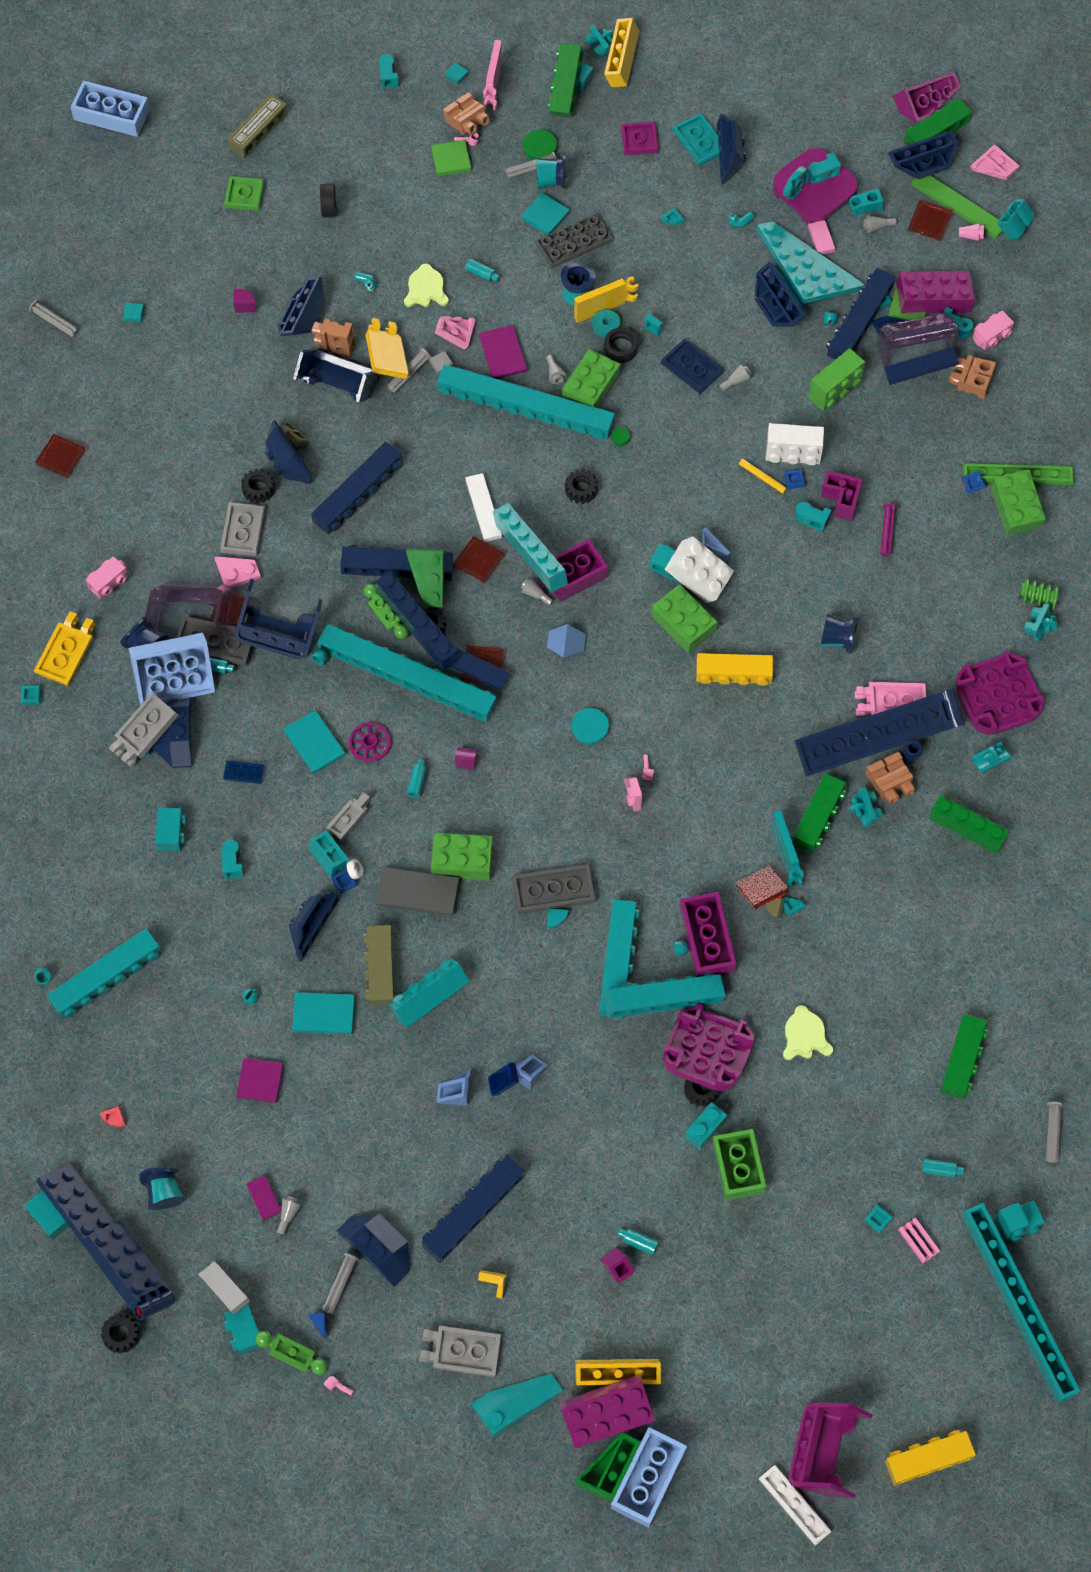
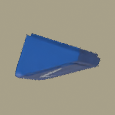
(320, 1322)

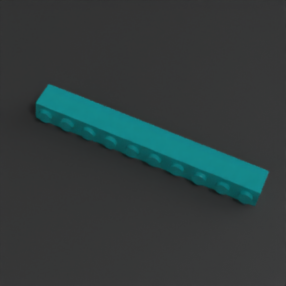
(525, 402)
(407, 673)
(1020, 1304)

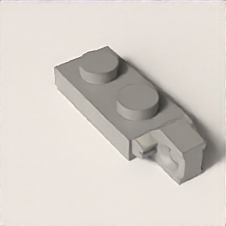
(348, 817)

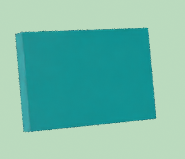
(698, 138)
(314, 742)
(323, 1013)

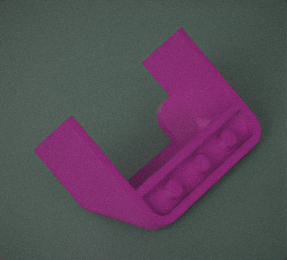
(819, 1444)

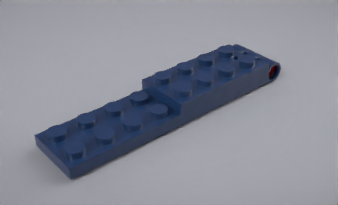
(879, 732)
(107, 1243)

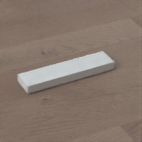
(483, 507)
(795, 1505)

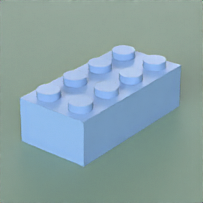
(110, 108)
(648, 1477)

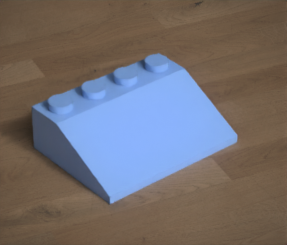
(172, 668)

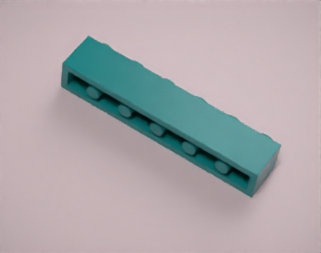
(530, 547)
(619, 947)
(104, 973)
(663, 996)

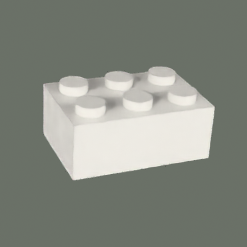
(794, 444)
(699, 570)

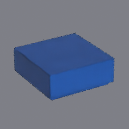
(794, 479)
(973, 482)
(343, 881)

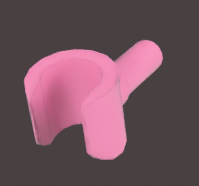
(470, 140)
(647, 773)
(332, 1382)

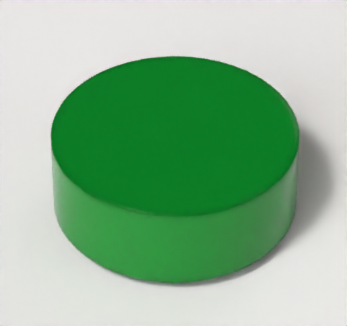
(620, 437)

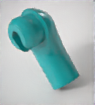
(736, 221)
(367, 280)

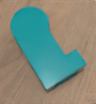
(387, 67)
(824, 169)
(866, 202)
(964, 324)
(811, 516)
(230, 856)

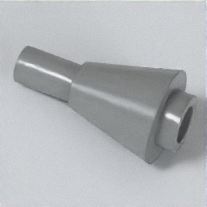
(874, 223)
(556, 374)
(738, 376)
(532, 589)
(288, 1211)

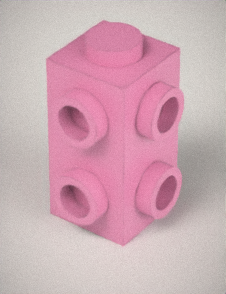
(993, 330)
(107, 577)

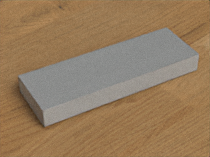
(224, 1287)

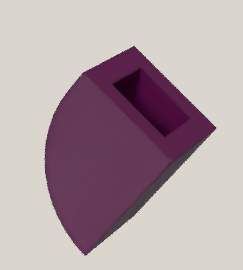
(243, 301)
(466, 758)
(617, 1265)

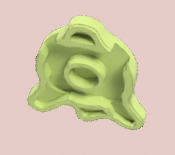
(425, 286)
(804, 1034)

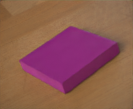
(639, 138)
(259, 1080)

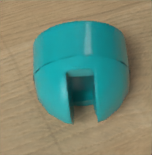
(830, 317)
(319, 656)
(680, 948)
(38, 978)
(253, 998)

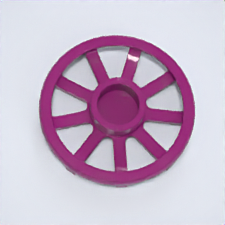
(370, 742)

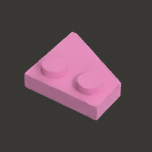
(995, 164)
(455, 330)
(237, 571)
(634, 793)

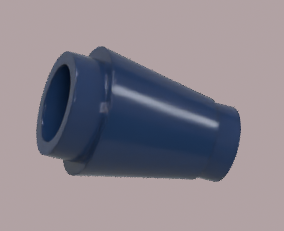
(912, 751)

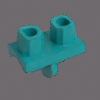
(595, 37)
(1044, 622)
(991, 757)
(863, 807)

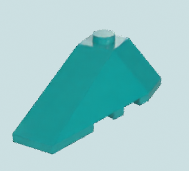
(511, 1404)

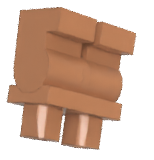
(466, 114)
(334, 337)
(975, 375)
(890, 777)

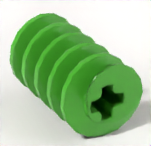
(1038, 593)

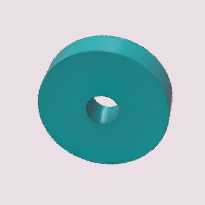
(605, 316)

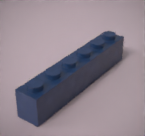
(861, 314)
(357, 488)
(378, 562)
(416, 621)
(473, 1208)

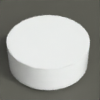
(354, 869)

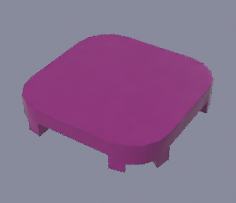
(816, 199)
(999, 694)
(708, 1048)

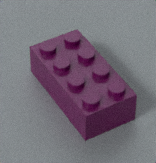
(935, 291)
(707, 935)
(607, 1411)

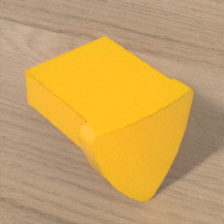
(495, 1278)

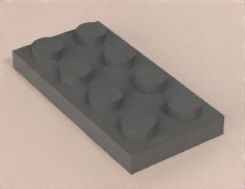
(219, 647)
(553, 889)

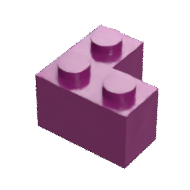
(844, 490)

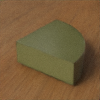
(775, 907)

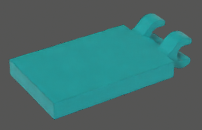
(786, 849)

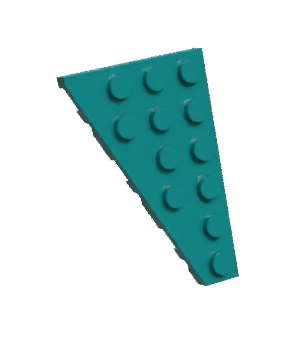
(806, 270)

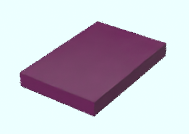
(502, 352)

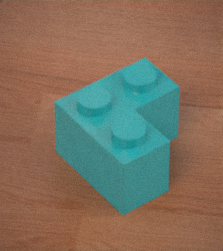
(1018, 1221)

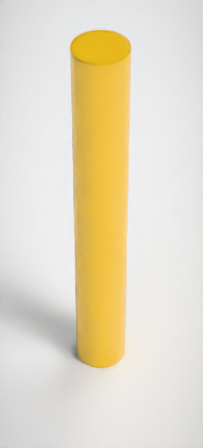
(775, 484)

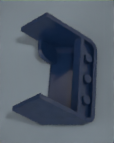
(337, 371)
(273, 633)

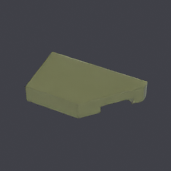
(295, 435)

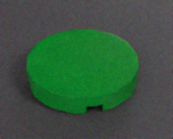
(539, 144)

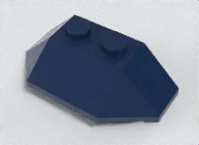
(730, 147)
(926, 155)
(777, 298)
(303, 308)
(285, 456)
(175, 742)
(311, 920)
(379, 1245)

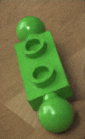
(384, 613)
(291, 1352)

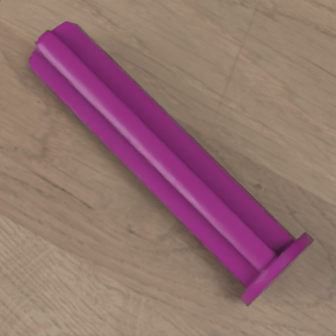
(887, 531)

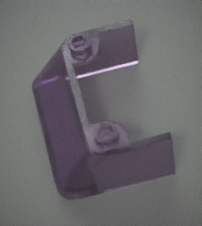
(916, 332)
(211, 594)

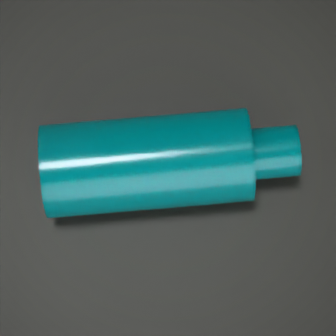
(482, 270)
(221, 666)
(417, 779)
(941, 1168)
(638, 1240)

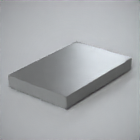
(242, 529)

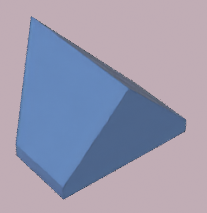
(715, 545)
(566, 640)
(530, 1071)
(455, 1090)

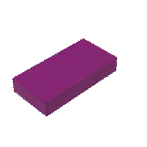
(263, 1198)

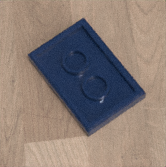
(692, 366)

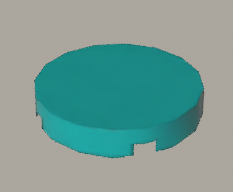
(795, 182)
(590, 726)

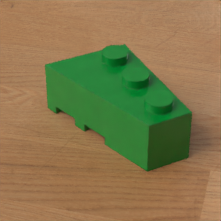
(428, 574)
(609, 1469)

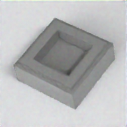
(439, 360)

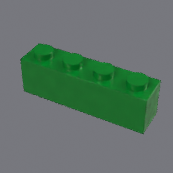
(566, 80)
(949, 118)
(819, 812)
(968, 824)
(963, 1056)

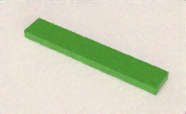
(958, 203)
(1040, 474)

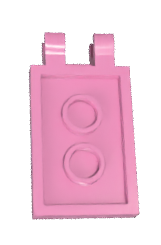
(489, 92)
(884, 696)

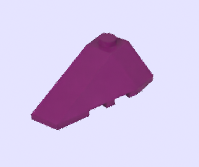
(925, 98)

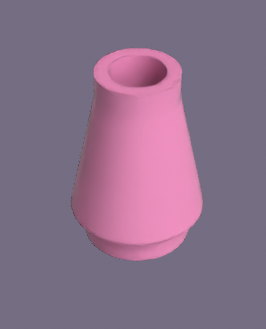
(972, 232)

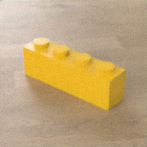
(622, 52)
(734, 669)
(615, 1370)
(929, 1457)

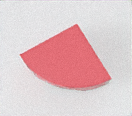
(113, 1117)

